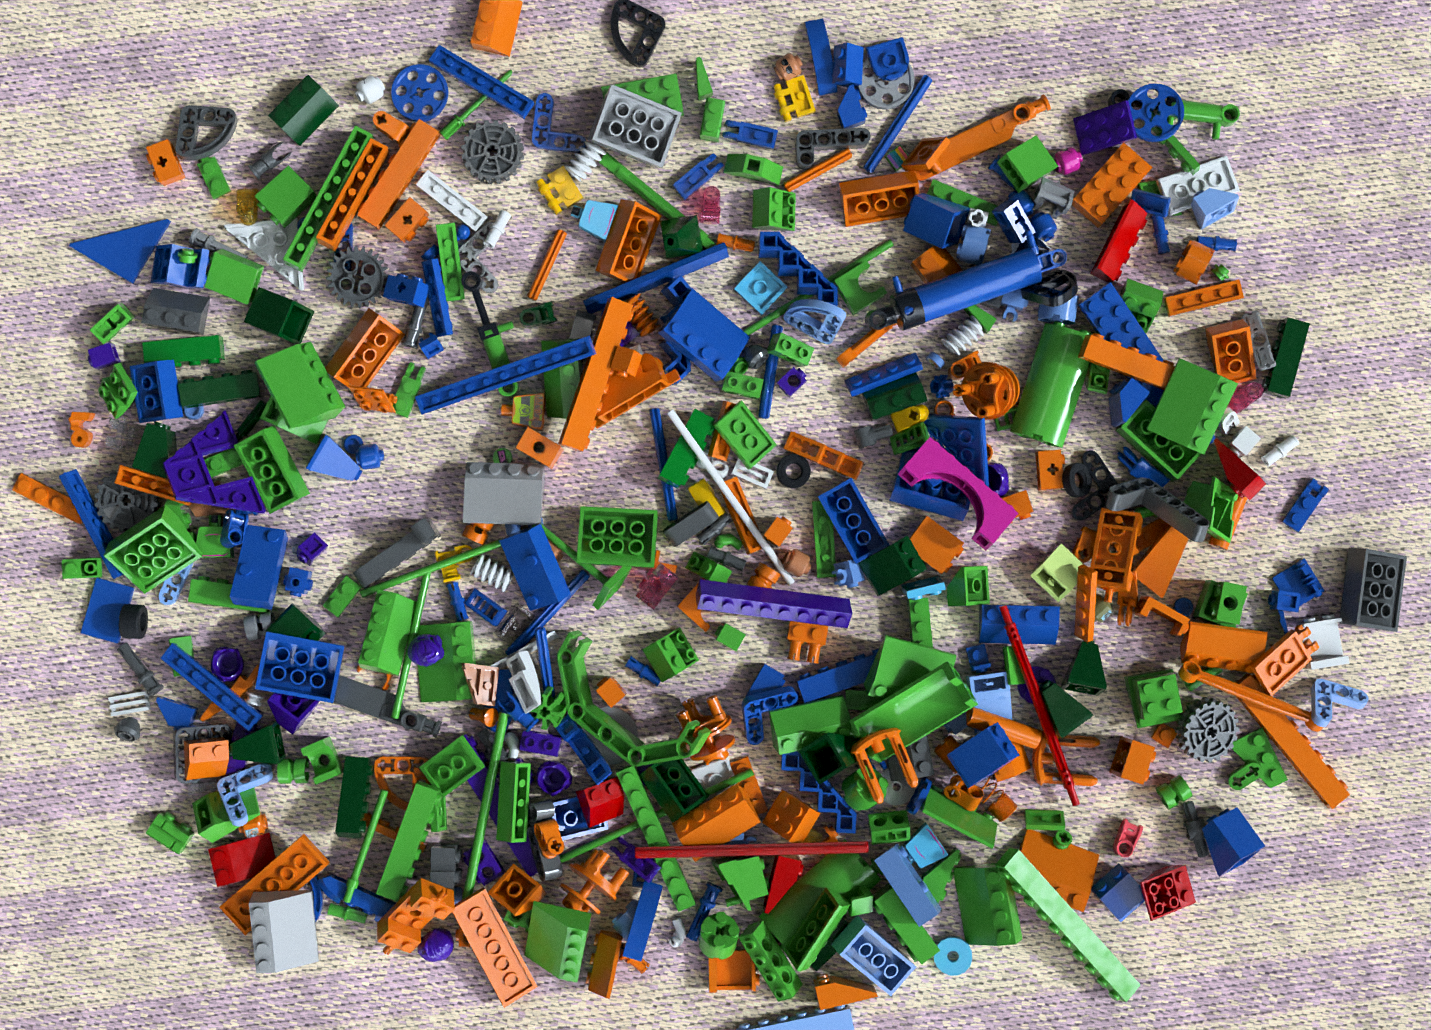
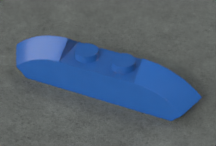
(369, 901)

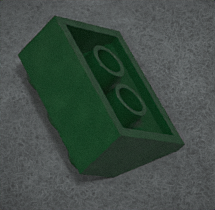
(303, 110)
(894, 396)
(674, 787)

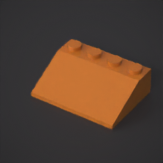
(1066, 870)

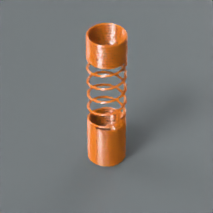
(1003, 807)

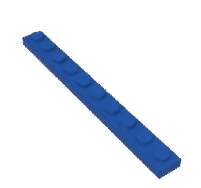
(505, 375)

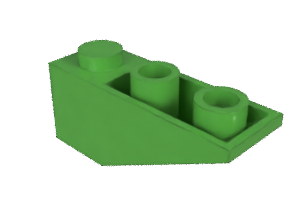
(940, 874)

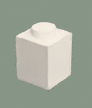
(1243, 441)

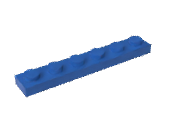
(481, 81)
(88, 513)
(211, 686)

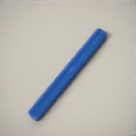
(769, 379)

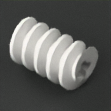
(585, 160)
(963, 335)
(492, 573)

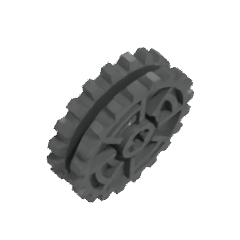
(486, 138)
(117, 511)
(1207, 729)

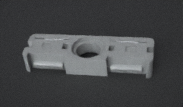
(1261, 352)

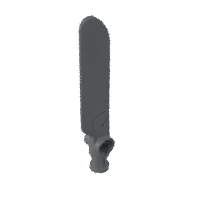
(380, 705)

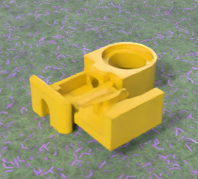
(452, 569)

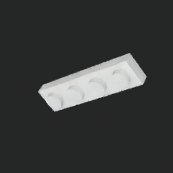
(452, 201)

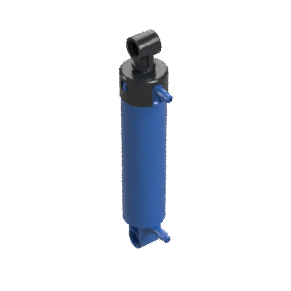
(965, 288)

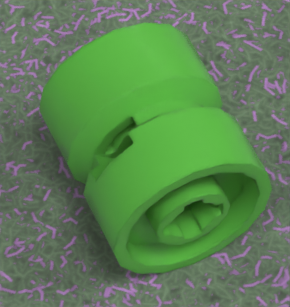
(293, 771)
(1173, 792)

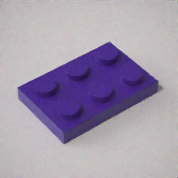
(1105, 128)

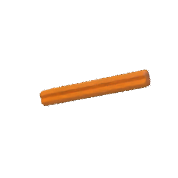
(817, 170)
(547, 264)

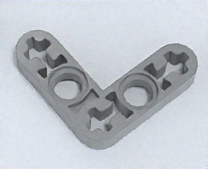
(473, 253)

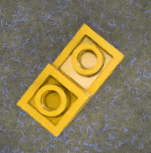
(703, 492)

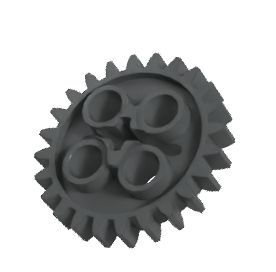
(340, 273)

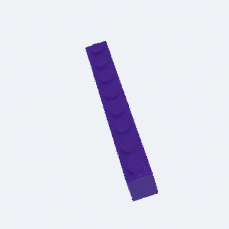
(773, 603)
(521, 849)

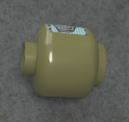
(1102, 609)

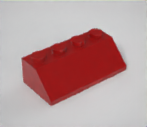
(1119, 242)

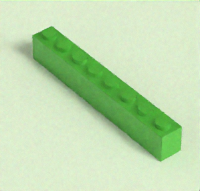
(305, 239)

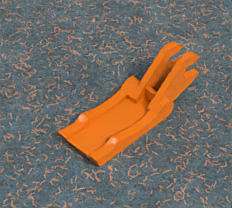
(1129, 600)

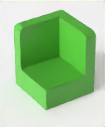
(861, 904)

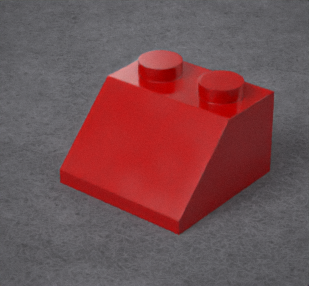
(601, 801)

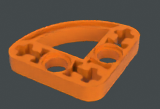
(382, 783)

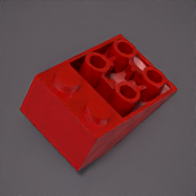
(1167, 891)

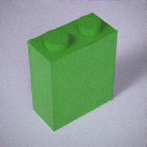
(1027, 164)
(285, 197)
(233, 276)

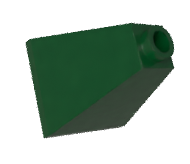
(681, 236)
(1085, 671)
(1063, 709)
(260, 745)

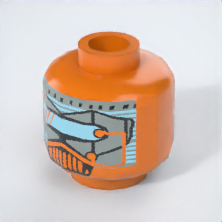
(255, 827)

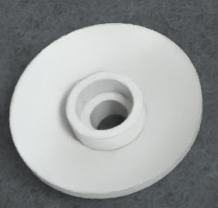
(900, 796)

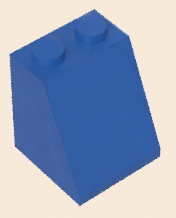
(935, 220)
(983, 755)
(1230, 840)

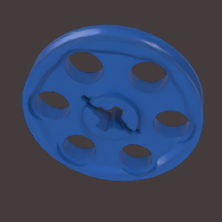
(412, 87)
(1163, 110)

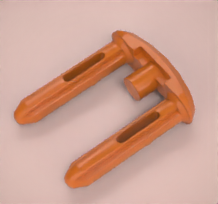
(875, 740)
(1040, 758)

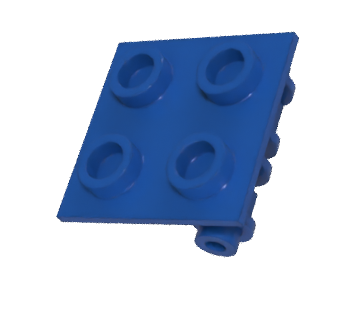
(1299, 579)

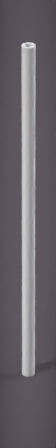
(729, 495)

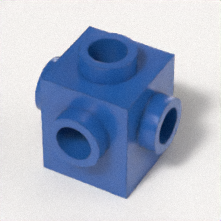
(304, 578)

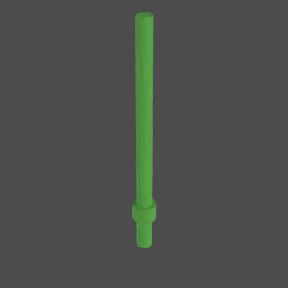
(352, 882)

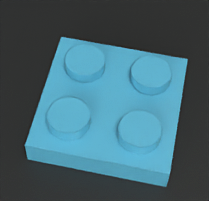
(760, 288)
(916, 589)

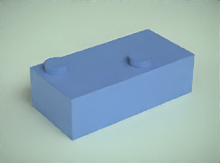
(908, 884)
(873, 955)

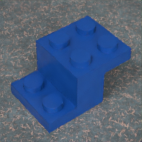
(170, 271)

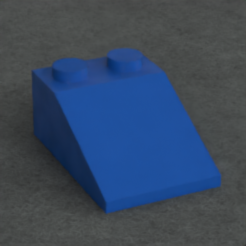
(572, 820)

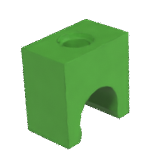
(852, 293)
(314, 753)

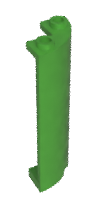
(1052, 386)
(916, 709)
(835, 871)

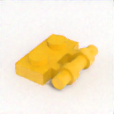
(799, 95)
(564, 186)

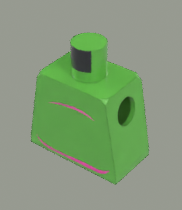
(209, 540)

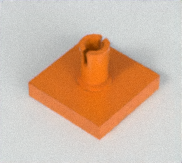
(926, 154)

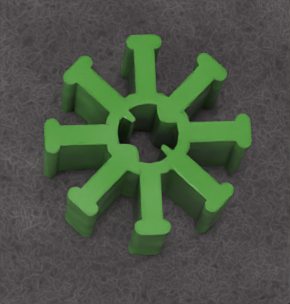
(550, 709)

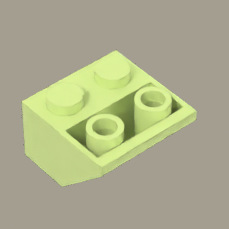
(1057, 572)

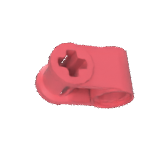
(1128, 837)

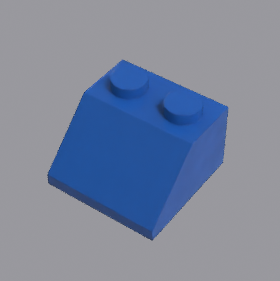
(1119, 892)

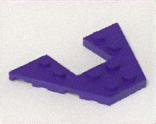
(191, 478)

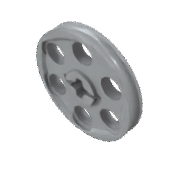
(881, 89)

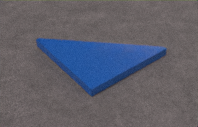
(124, 250)
(963, 439)

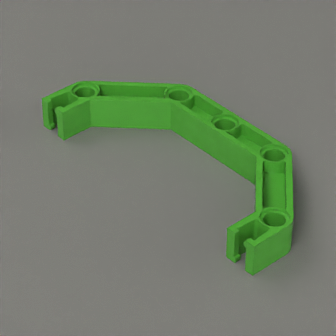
(597, 722)

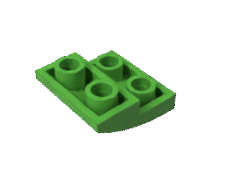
(117, 391)

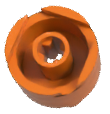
(1195, 261)

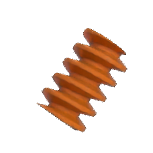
(641, 316)

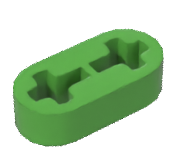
(1248, 778)

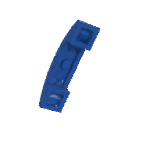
(821, 56)
(585, 749)
(642, 921)

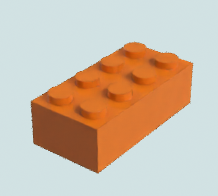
(1111, 185)

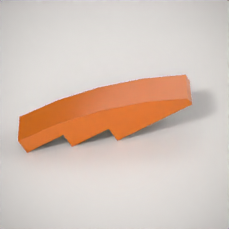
(823, 455)
(240, 687)

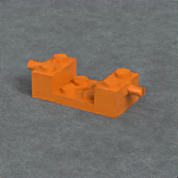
(1115, 568)
(403, 922)

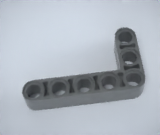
(1161, 503)
(421, 536)

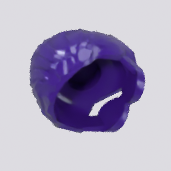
(998, 478)
(424, 651)
(227, 663)
(553, 776)
(436, 945)

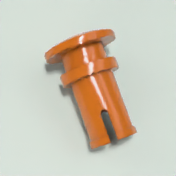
(486, 716)
(640, 966)

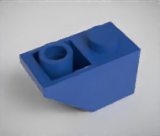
(850, 111)

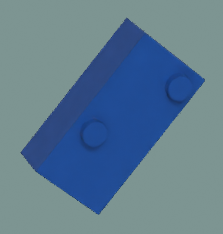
(259, 567)
(535, 567)

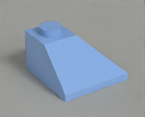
(1212, 205)

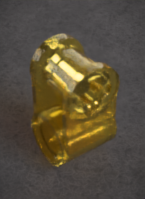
(246, 206)

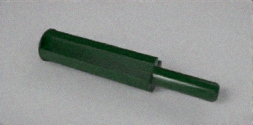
(251, 420)

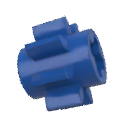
(941, 386)

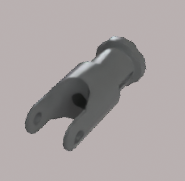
(267, 162)

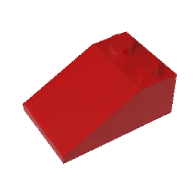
(1243, 479)
(241, 859)
(782, 877)

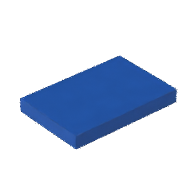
(104, 609)

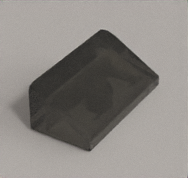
(514, 623)

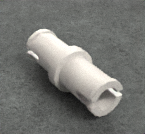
(497, 229)
(1280, 450)

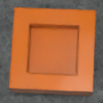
(1164, 735)

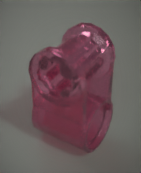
(710, 209)
(1242, 398)

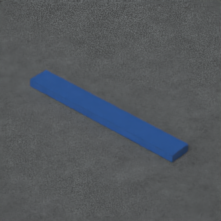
(658, 277)

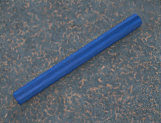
(897, 124)
(662, 459)
(547, 614)

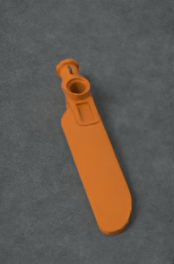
(985, 136)

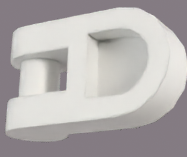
(1228, 421)

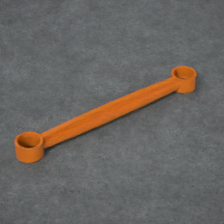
(1246, 693)

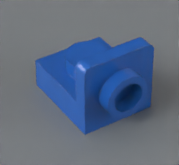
(1284, 601)
(978, 658)

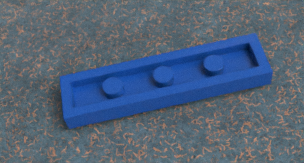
(437, 297)
(883, 374)

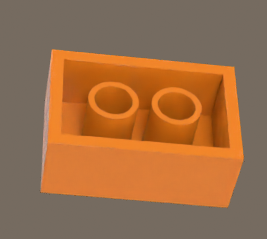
(1133, 760)

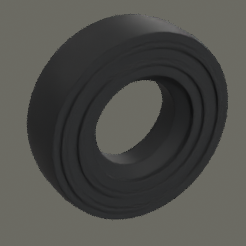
(793, 459)
(1069, 482)

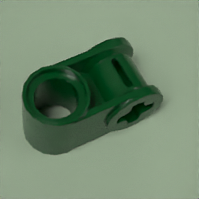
(539, 315)

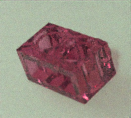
(656, 586)

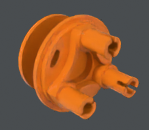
(988, 390)
(713, 747)
(590, 872)

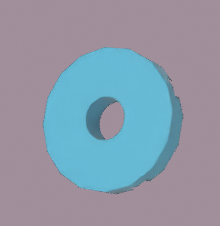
(953, 967)

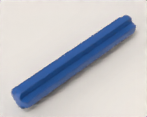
(544, 659)

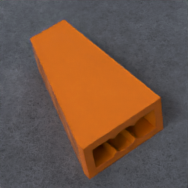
(1160, 560)

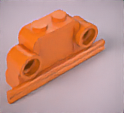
(631, 391)

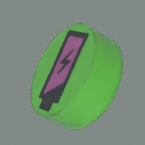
(502, 456)

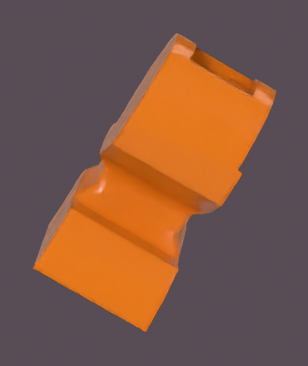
(81, 436)

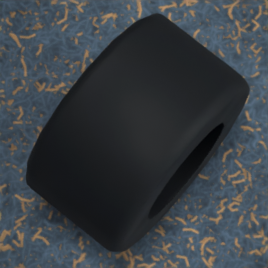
(133, 621)

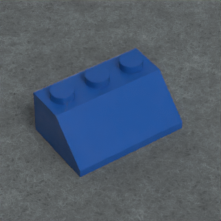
(157, 391)
(1124, 400)

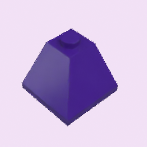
(291, 710)

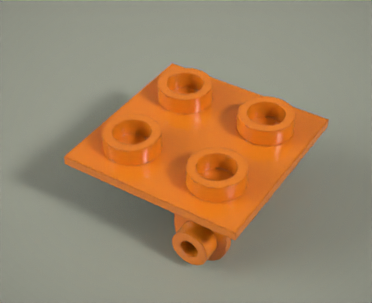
(374, 399)

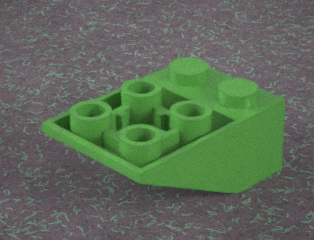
(310, 432)
(212, 817)

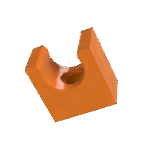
(551, 449)
(689, 607)

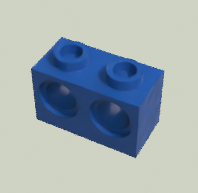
(1013, 221)

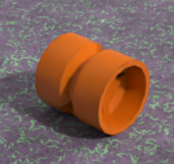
(472, 535)
(764, 577)

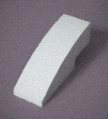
(524, 680)

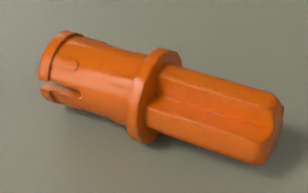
(736, 243)

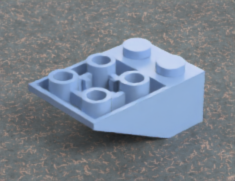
(991, 693)

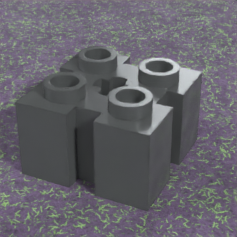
(445, 864)

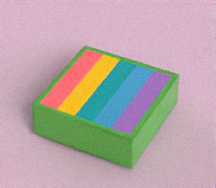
(896, 157)

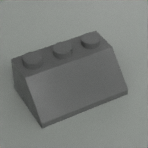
(176, 311)
(920, 758)

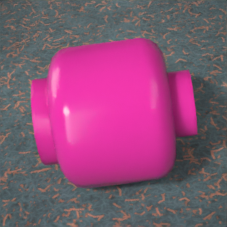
(1068, 161)

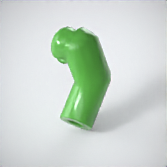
(728, 539)

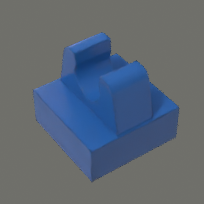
(430, 346)

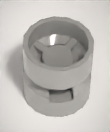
(253, 626)

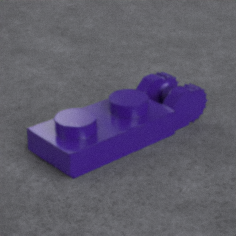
(643, 867)

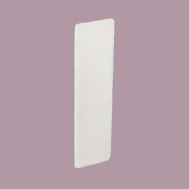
(530, 648)

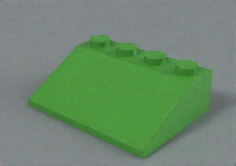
(300, 385)
(1191, 406)
(617, 536)
(153, 549)
(900, 664)
(446, 677)
(970, 823)
(987, 906)
(557, 939)

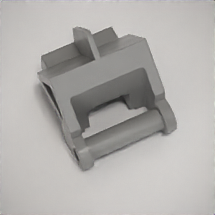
(1054, 193)

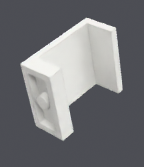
(1327, 636)

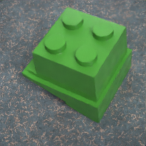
(1215, 504)
(1154, 697)
(744, 878)

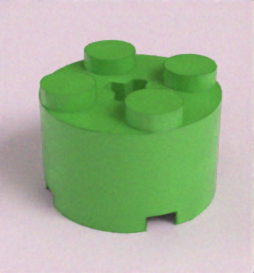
(857, 792)
(718, 936)

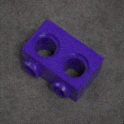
(540, 743)
(488, 860)

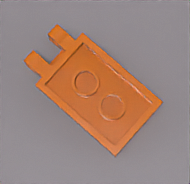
(1284, 659)

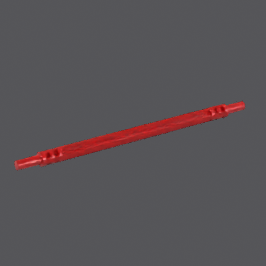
(1063, 770)

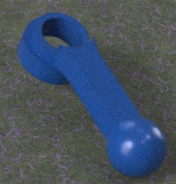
(462, 232)

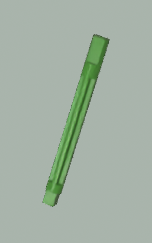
(647, 193)

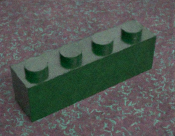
(1287, 356)
(219, 390)
(353, 797)

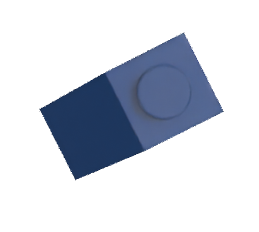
(176, 713)

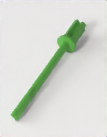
(457, 122)

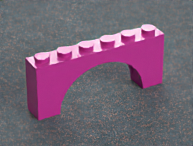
(991, 511)

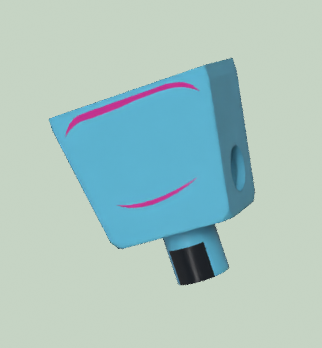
(595, 218)
(924, 847)

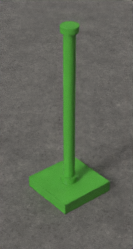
(610, 585)

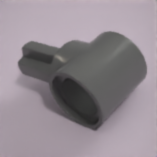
(867, 436)

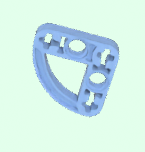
(797, 318)

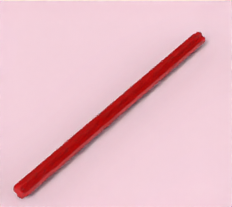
(751, 849)

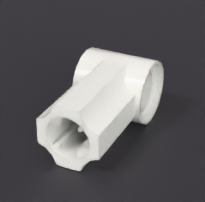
(977, 217)

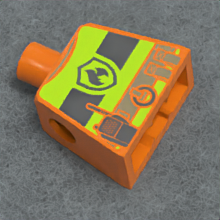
(526, 411)

